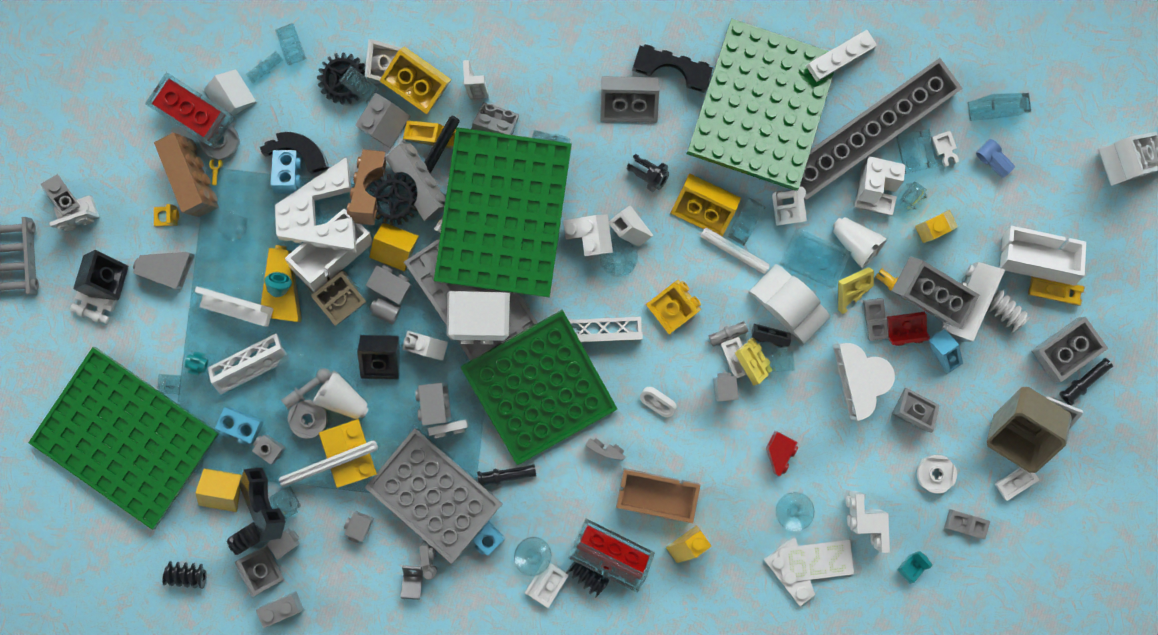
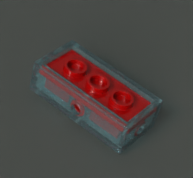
(190, 110)
(611, 555)

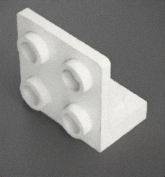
(82, 215)

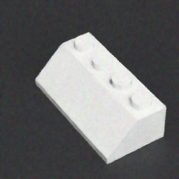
(984, 281)

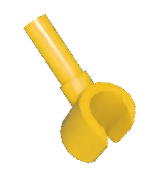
(215, 170)

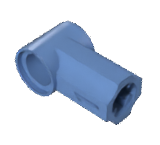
(992, 154)

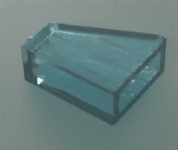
(999, 106)

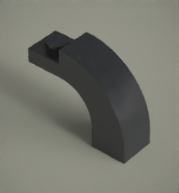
(312, 154)

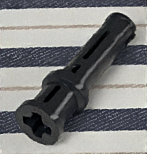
(1080, 386)
(498, 476)

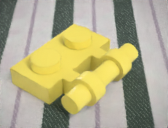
(754, 361)

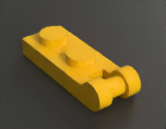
(1055, 291)

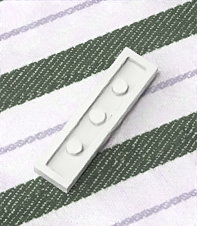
(841, 55)

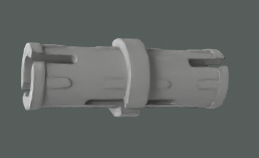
(728, 333)

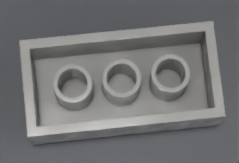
(935, 292)

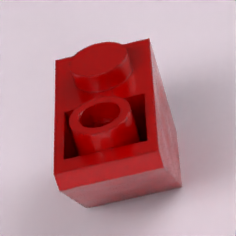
(780, 450)

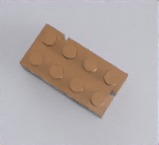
(186, 174)
(658, 495)

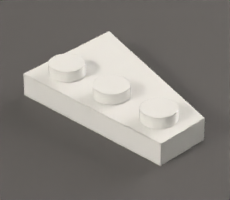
(799, 590)

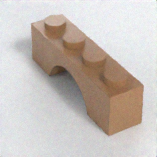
(370, 168)

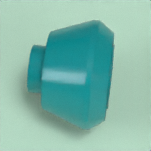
(277, 284)

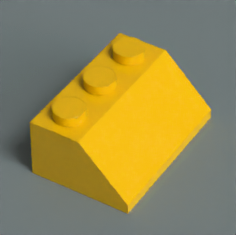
(415, 79)
(705, 205)
(341, 439)

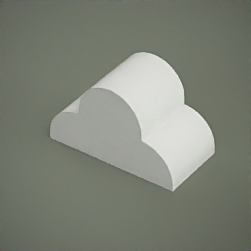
(1131, 157)
(790, 303)
(862, 379)

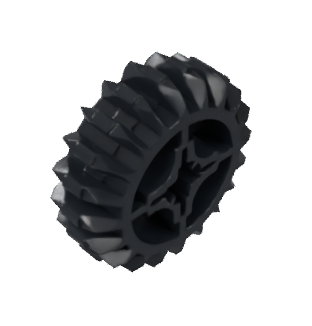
(331, 68)
(395, 191)
(244, 539)

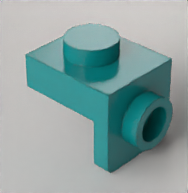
(914, 566)

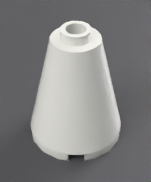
(859, 240)
(340, 397)

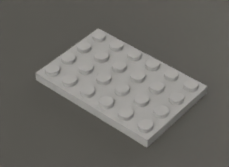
(433, 495)

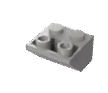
(495, 120)

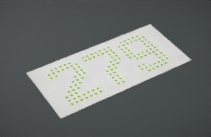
(817, 560)

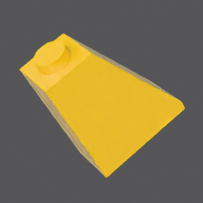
(936, 226)
(688, 545)

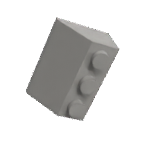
(629, 99)

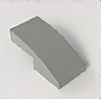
(875, 319)
(967, 524)

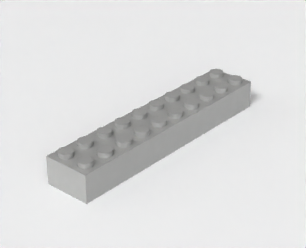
(878, 125)

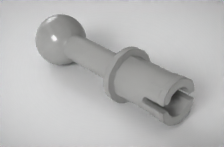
(321, 377)

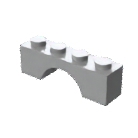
(430, 199)

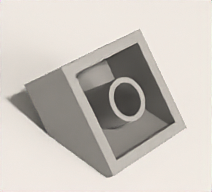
(382, 120)

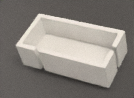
(1039, 255)
(316, 263)

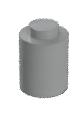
(385, 310)

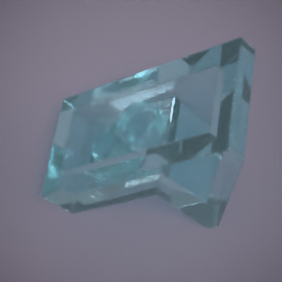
(358, 84)

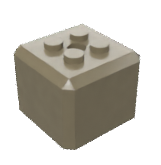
(1029, 429)

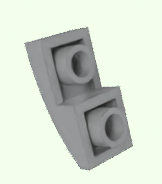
(611, 451)

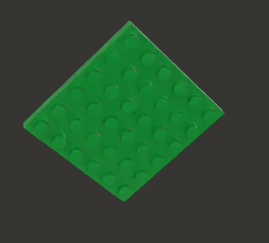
(539, 387)

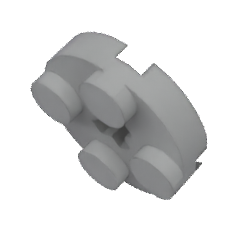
(227, 149)
(297, 423)

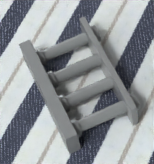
(31, 282)

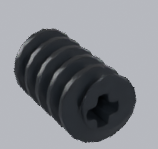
(184, 575)
(589, 577)

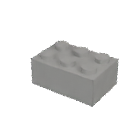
(1069, 349)
(433, 403)

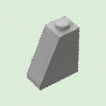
(165, 268)

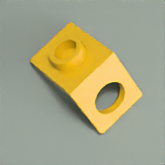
(172, 215)

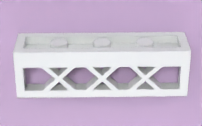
(475, 85)
(235, 307)
(609, 336)
(248, 367)

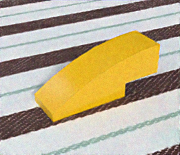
(425, 133)

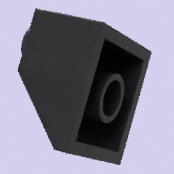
(100, 276)
(379, 356)

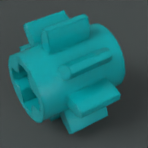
(196, 363)

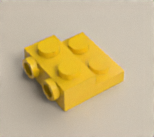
(674, 306)

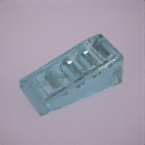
(295, 57)

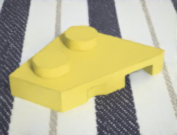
(854, 287)

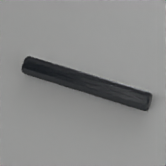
(441, 142)

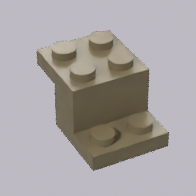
(338, 297)

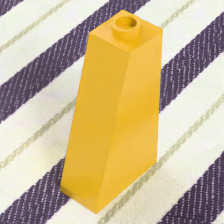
(286, 306)

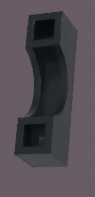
(650, 60)
(254, 488)

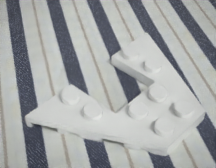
(297, 216)

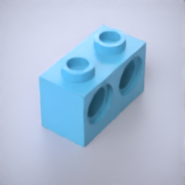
(281, 172)
(240, 421)
(491, 531)

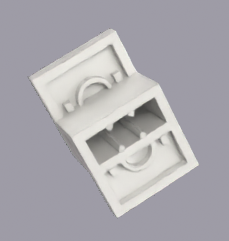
(868, 521)

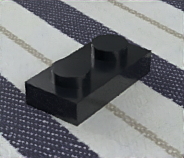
(775, 336)

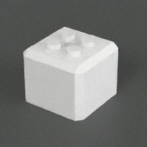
(477, 316)

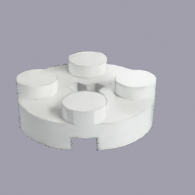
(928, 481)

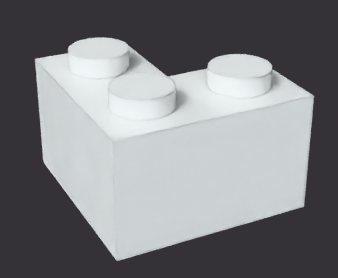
(879, 175)
(593, 231)

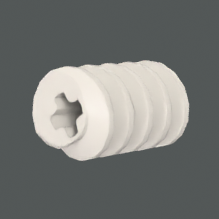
(1008, 311)

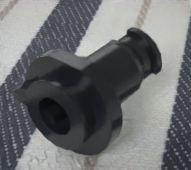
(655, 176)

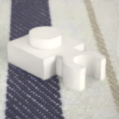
(944, 145)

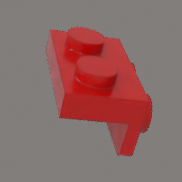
(907, 328)

